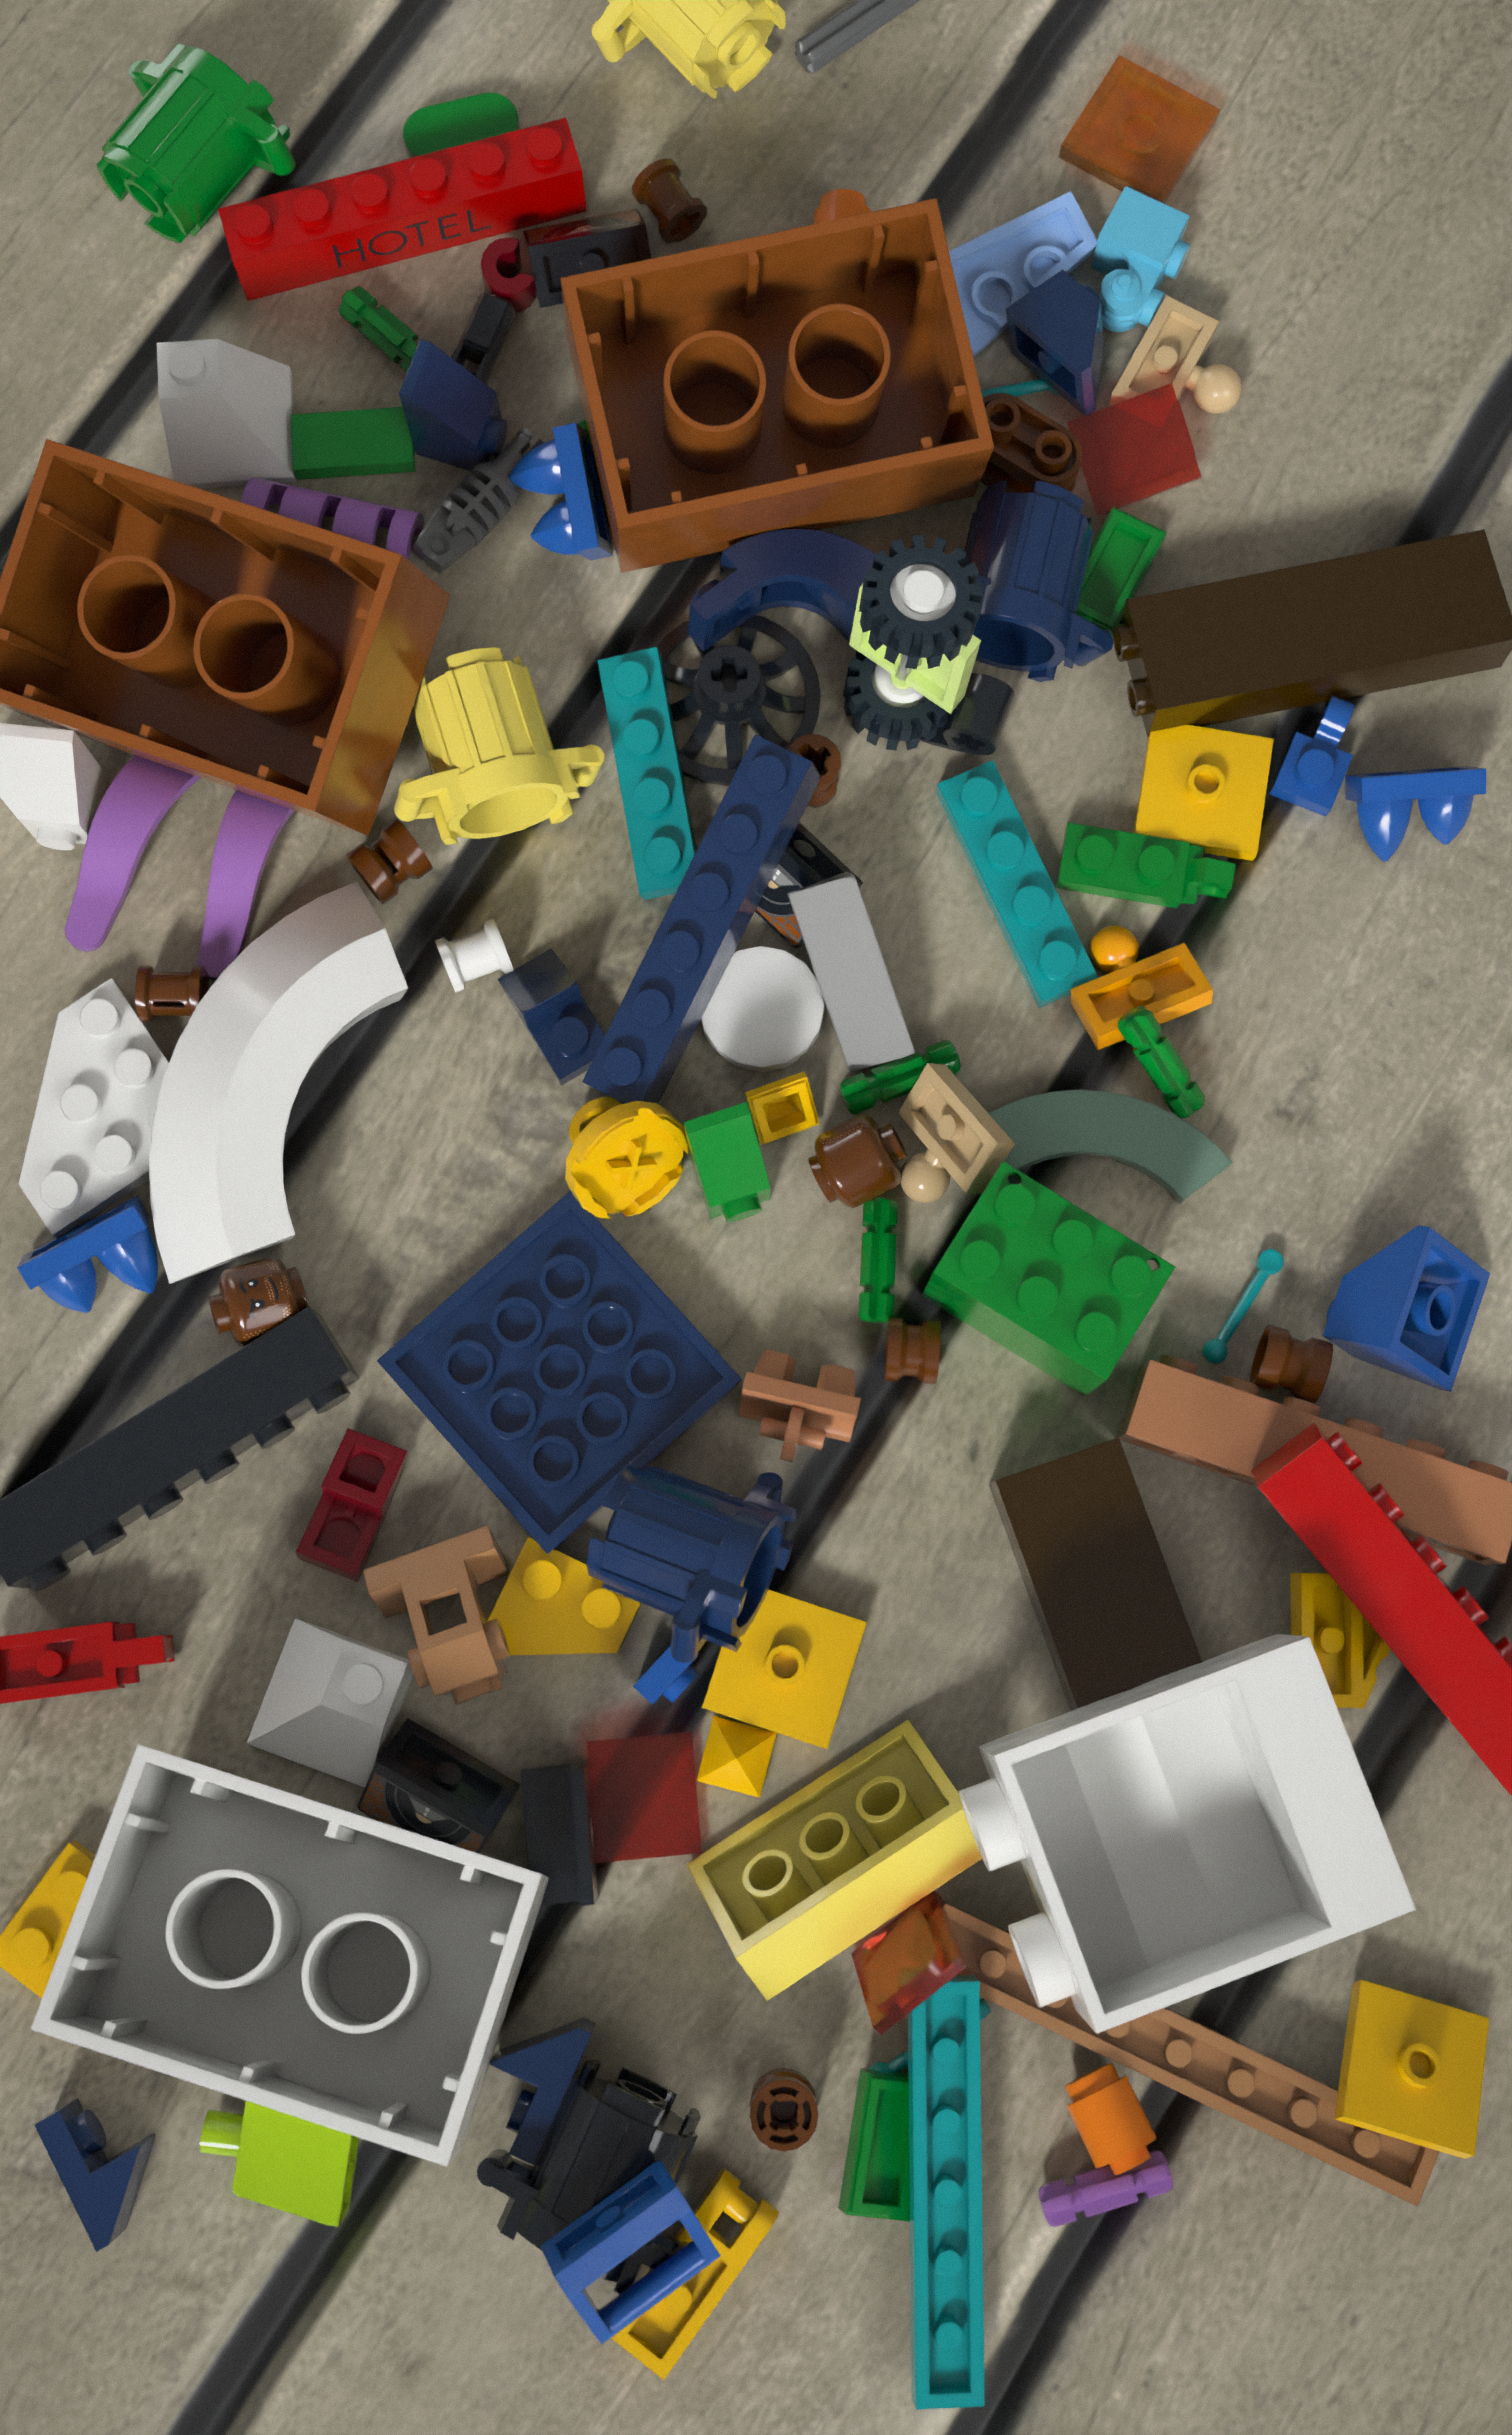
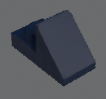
(554, 1014)
(548, 2064)
(98, 2186)

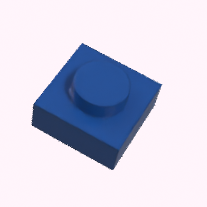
(666, 1678)

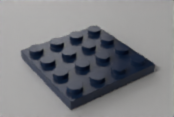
(559, 1371)

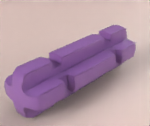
(1103, 2191)

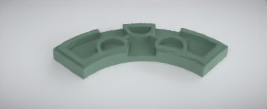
(1115, 1128)

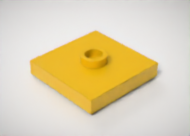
(1205, 789)
(788, 1670)
(1412, 2069)

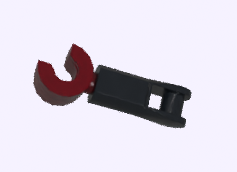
(496, 308)

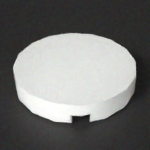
(764, 1010)

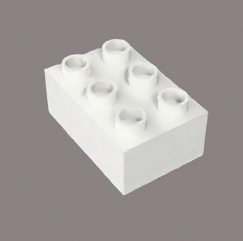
(293, 1955)

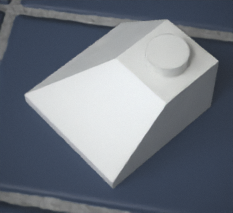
(225, 414)
(50, 783)
(331, 1702)

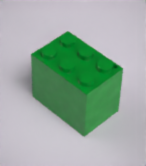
(1047, 1281)

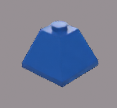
(1410, 1308)

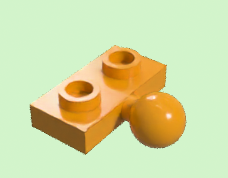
(1163, 983)

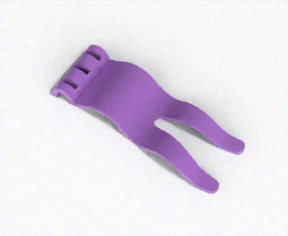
(250, 825)

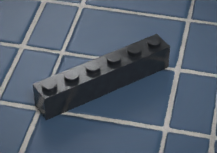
(170, 1447)

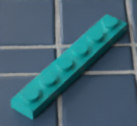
(946, 2198)

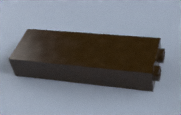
(1314, 632)
(1094, 1573)

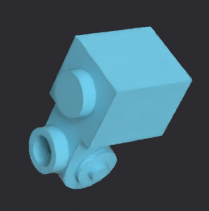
(1136, 253)

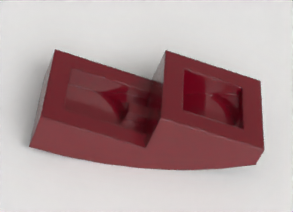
(352, 1504)

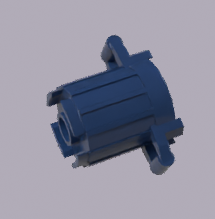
(1032, 575)
(693, 1552)

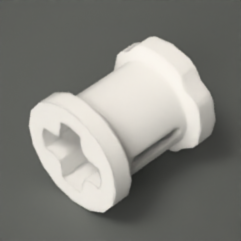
(474, 955)

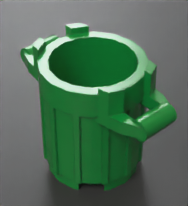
(191, 140)

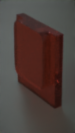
(1135, 449)
(644, 1797)
(907, 1961)

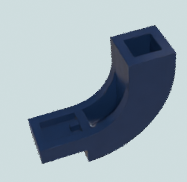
(781, 570)

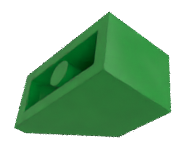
(728, 1162)

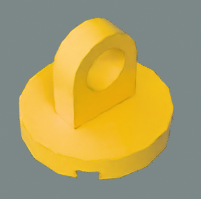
(623, 1156)

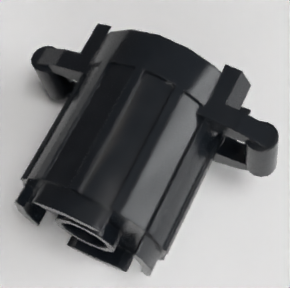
(593, 2149)

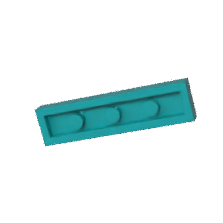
(648, 770)
(1015, 883)

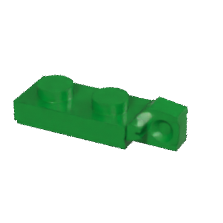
(1139, 867)

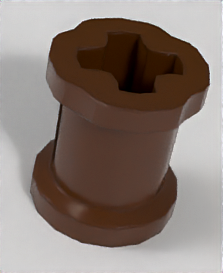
(669, 200)
(818, 749)
(169, 992)

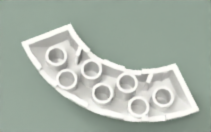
(239, 1071)

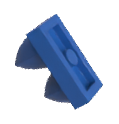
(567, 468)
(1387, 797)
(118, 1240)

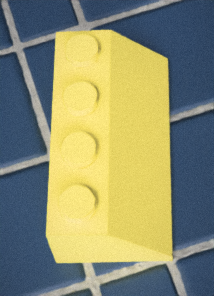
(836, 1860)

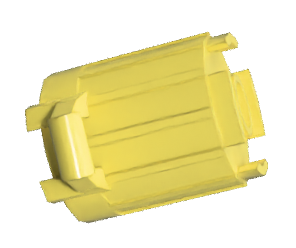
(703, 39)
(490, 753)

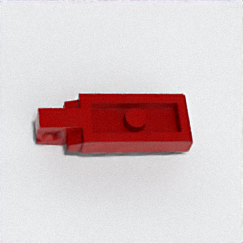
(76, 1660)

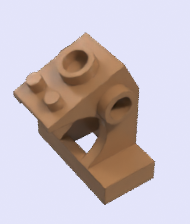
(467, 1656)

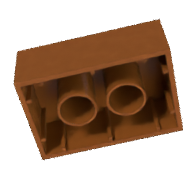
(777, 384)
(213, 635)

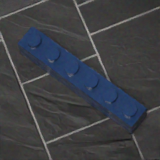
(704, 923)

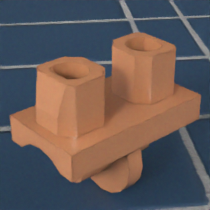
(799, 1411)

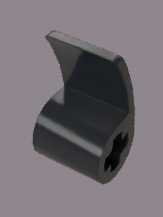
(978, 718)

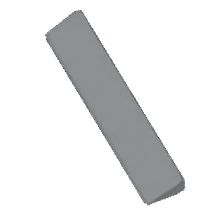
(851, 972)

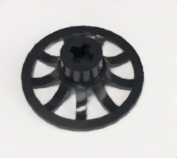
(732, 690)

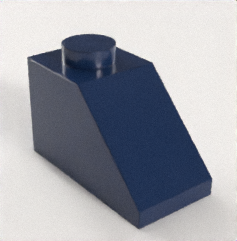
(1061, 337)
(450, 410)

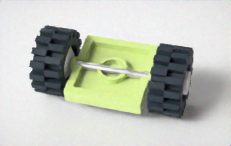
(912, 642)

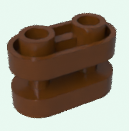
(1028, 447)

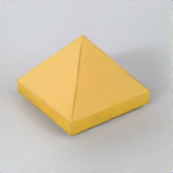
(782, 1108)
(736, 1756)

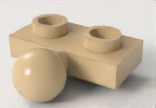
(1172, 355)
(958, 1137)

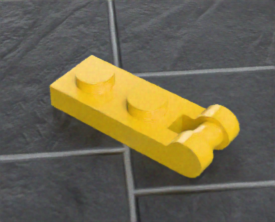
(669, 2326)

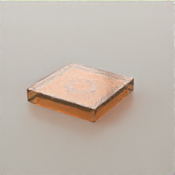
(1139, 131)

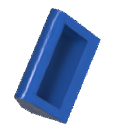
(613, 2233)

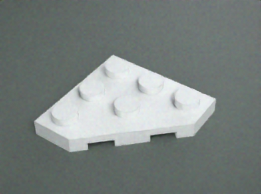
(93, 1111)

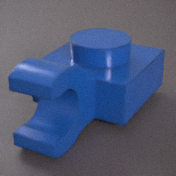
(1314, 765)

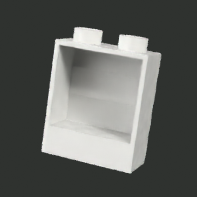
(1186, 1833)

